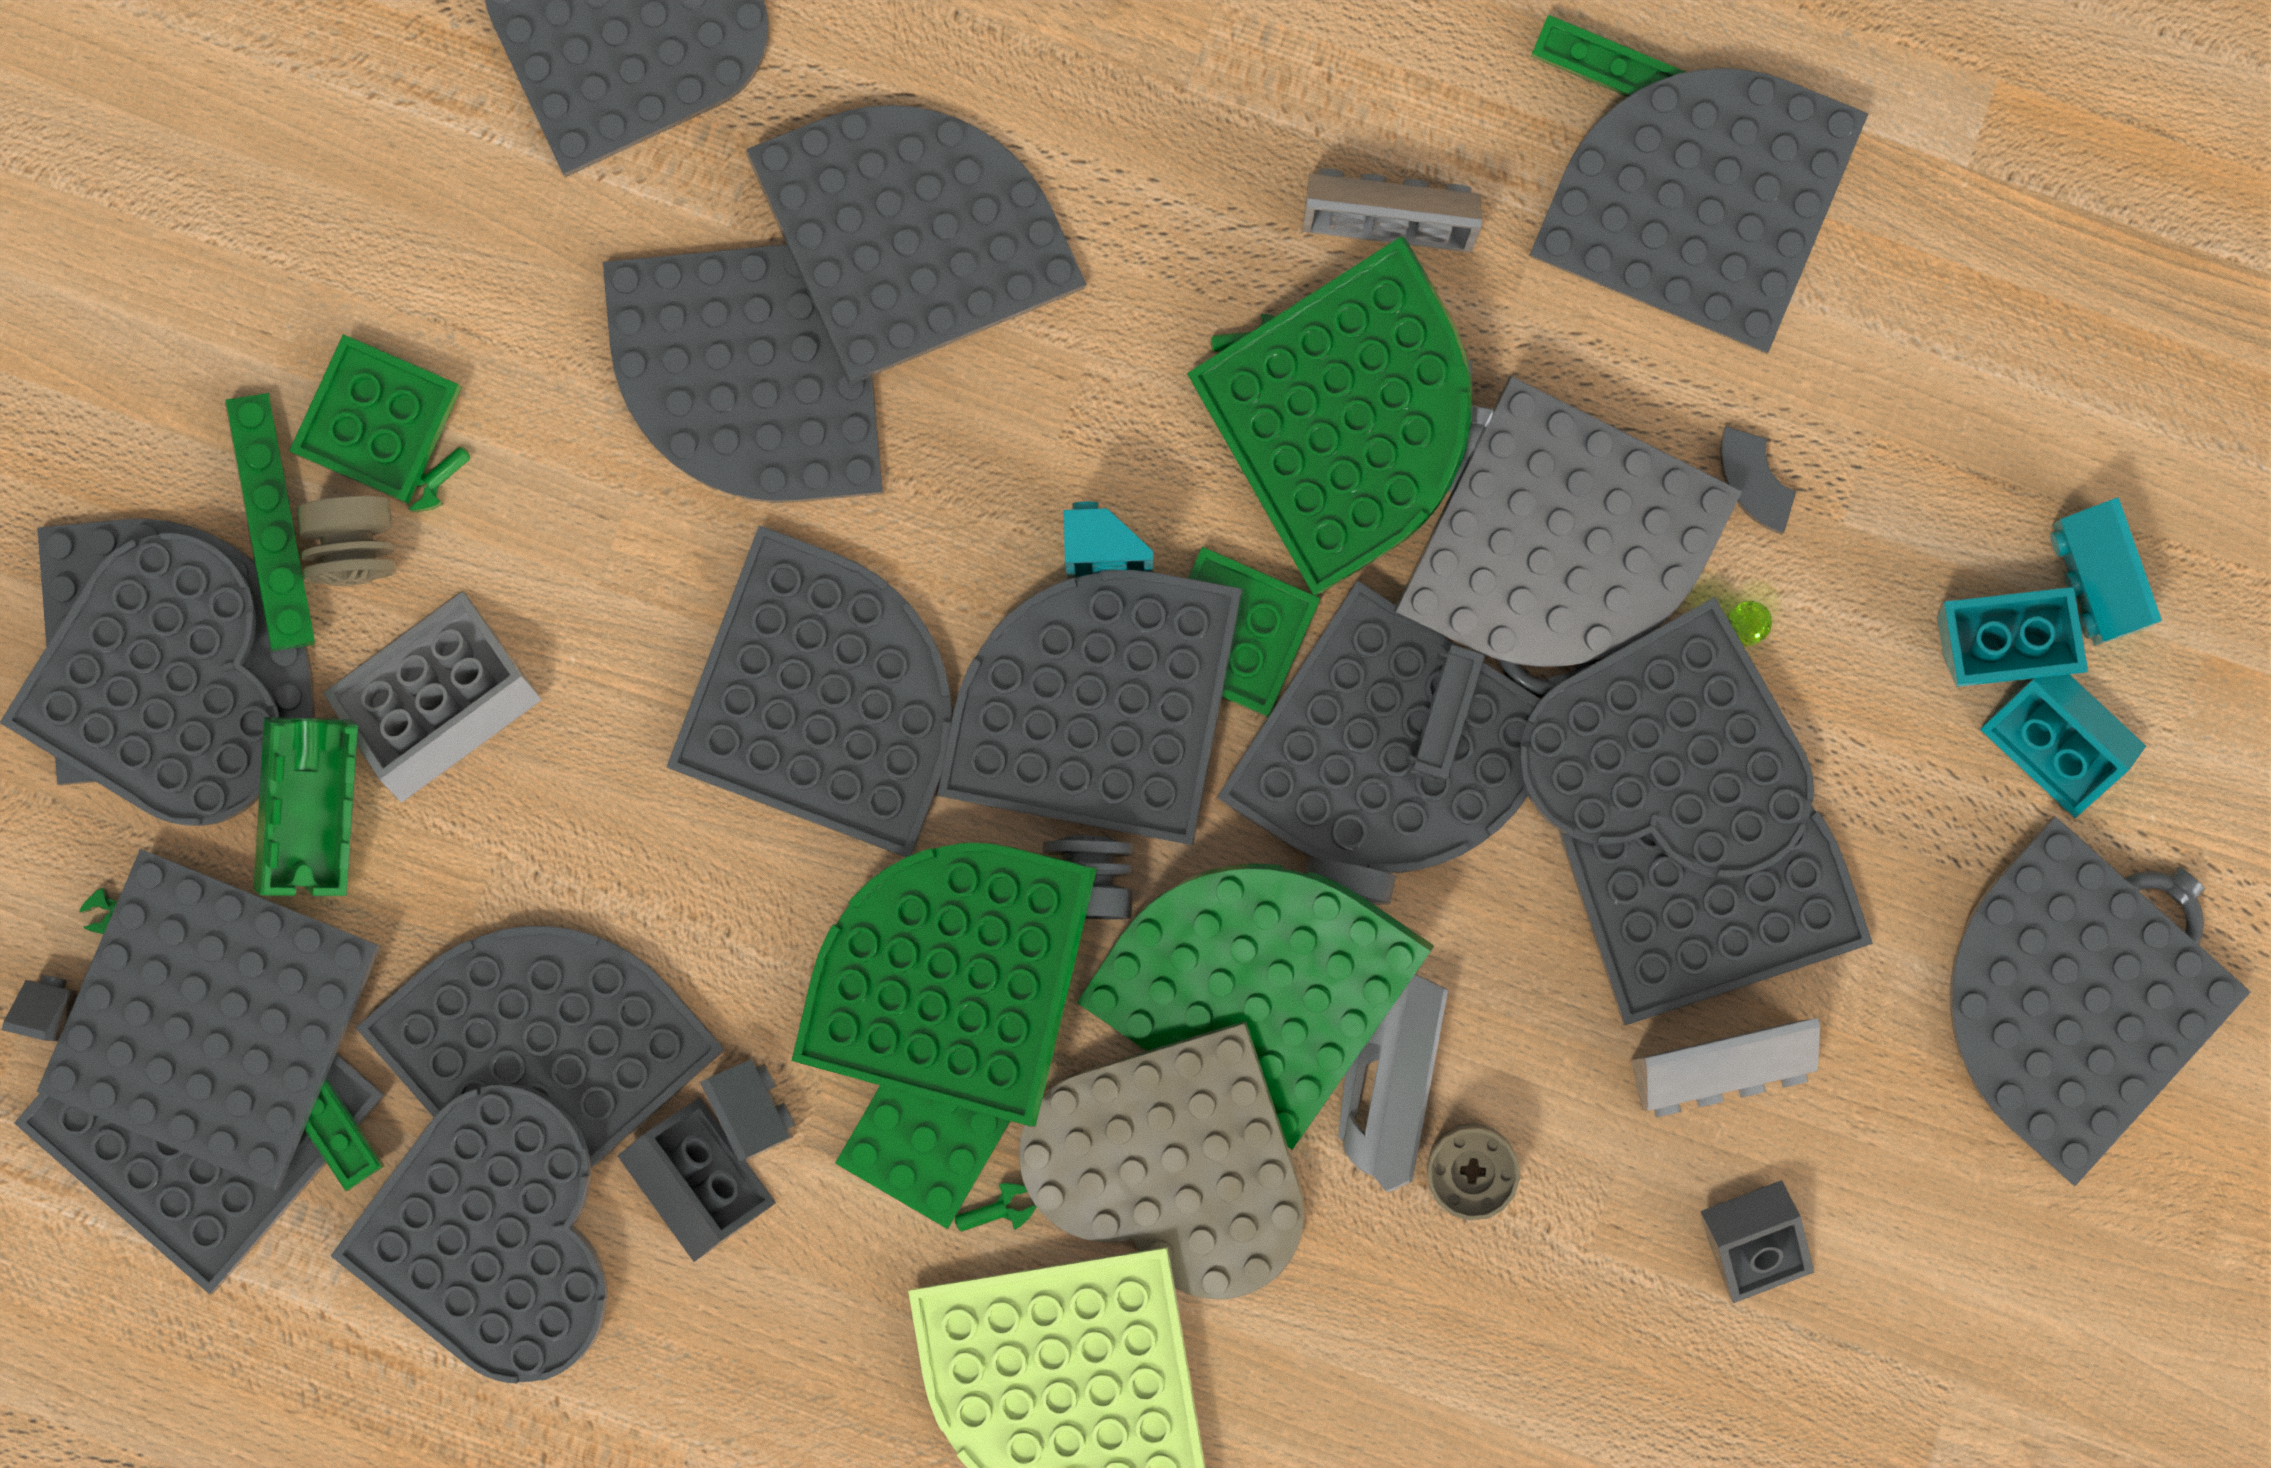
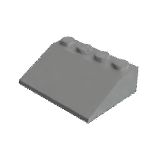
(1385, 211)
(432, 697)
(1728, 1065)

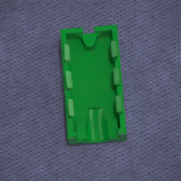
(305, 806)

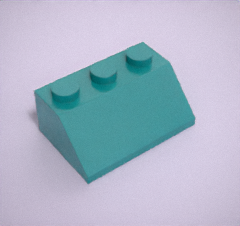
(1101, 542)
(2105, 572)
(2012, 637)
(2064, 740)

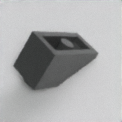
(41, 1009)

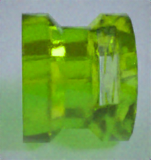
(1745, 626)

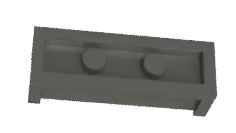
(1446, 713)

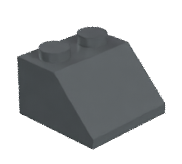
(748, 1109)
(1757, 1241)

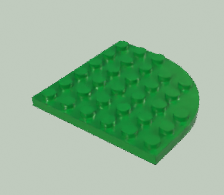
(1347, 413)
(1266, 948)
(951, 977)

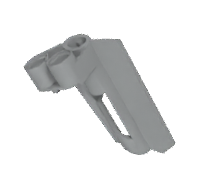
(1406, 1056)

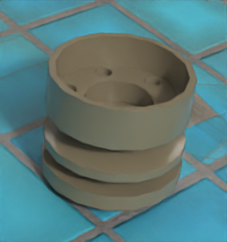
(346, 540)
(1491, 1189)

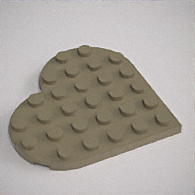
(1177, 1157)

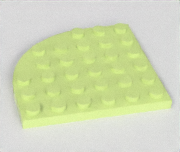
(1061, 1366)

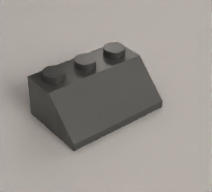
(696, 1179)

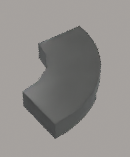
(1747, 469)

